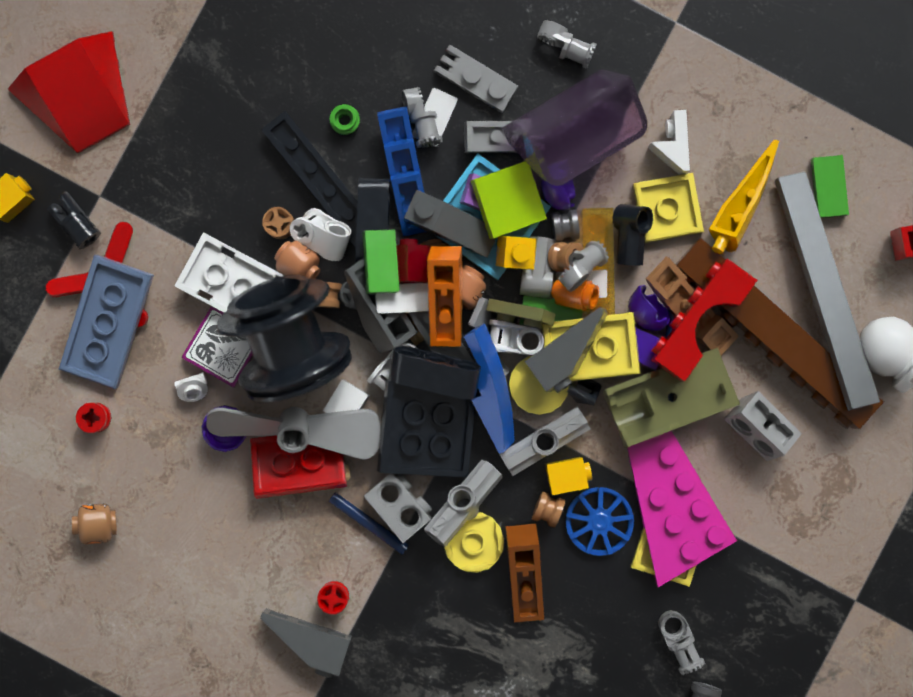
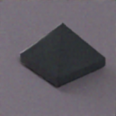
(584, 391)

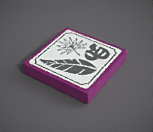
(218, 354)

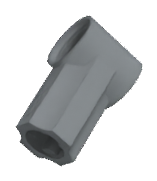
(538, 281)

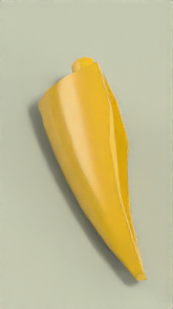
(741, 205)

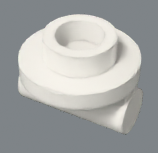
(192, 388)

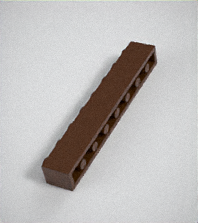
(781, 338)

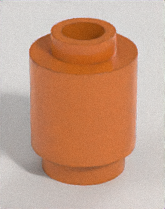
(581, 298)

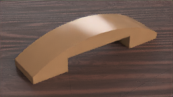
(673, 291)

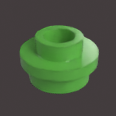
(340, 111)

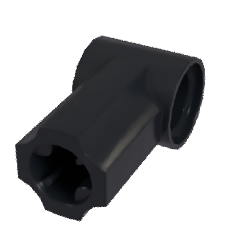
(632, 224)

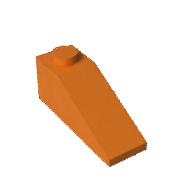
(445, 295)

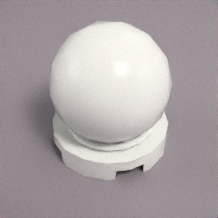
(890, 350)

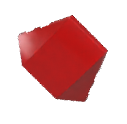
(77, 91)

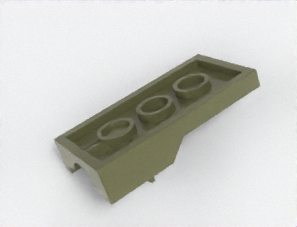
(643, 407)

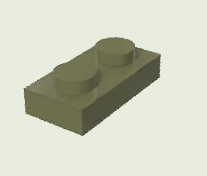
(532, 316)

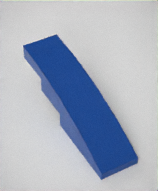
(401, 161)
(493, 400)

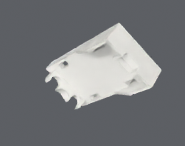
(220, 274)

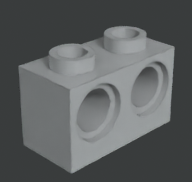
(763, 426)
(391, 510)

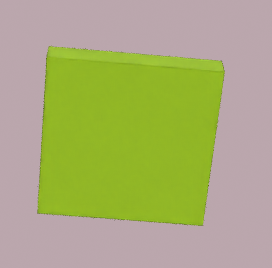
(508, 199)

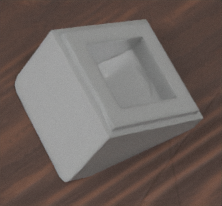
(481, 315)

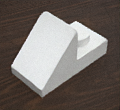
(674, 152)

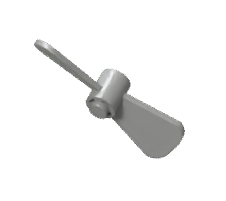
(345, 432)

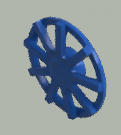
(600, 521)

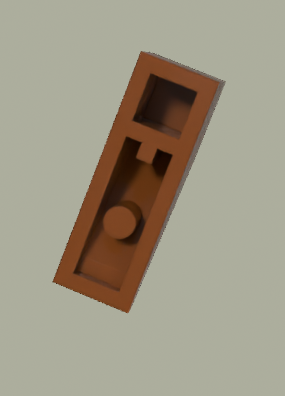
(525, 572)

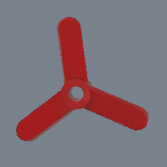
(115, 251)

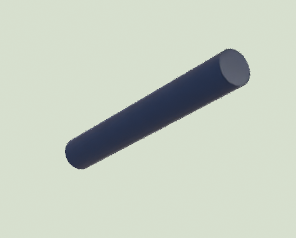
(368, 523)

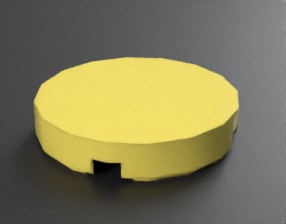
(530, 394)
(476, 544)

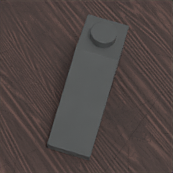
(448, 223)
(383, 329)
(563, 356)
(314, 644)

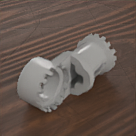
(571, 47)
(423, 120)
(582, 264)
(681, 641)

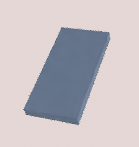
(106, 321)

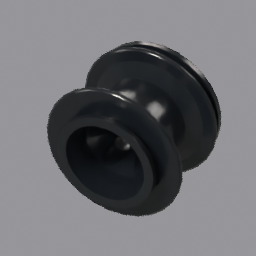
(285, 338)

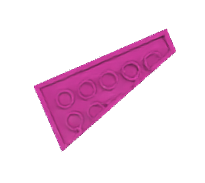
(675, 508)

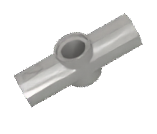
(562, 431)
(452, 518)

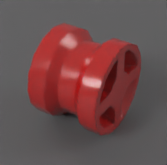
(100, 417)
(332, 602)

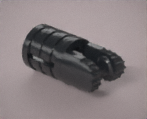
(75, 224)

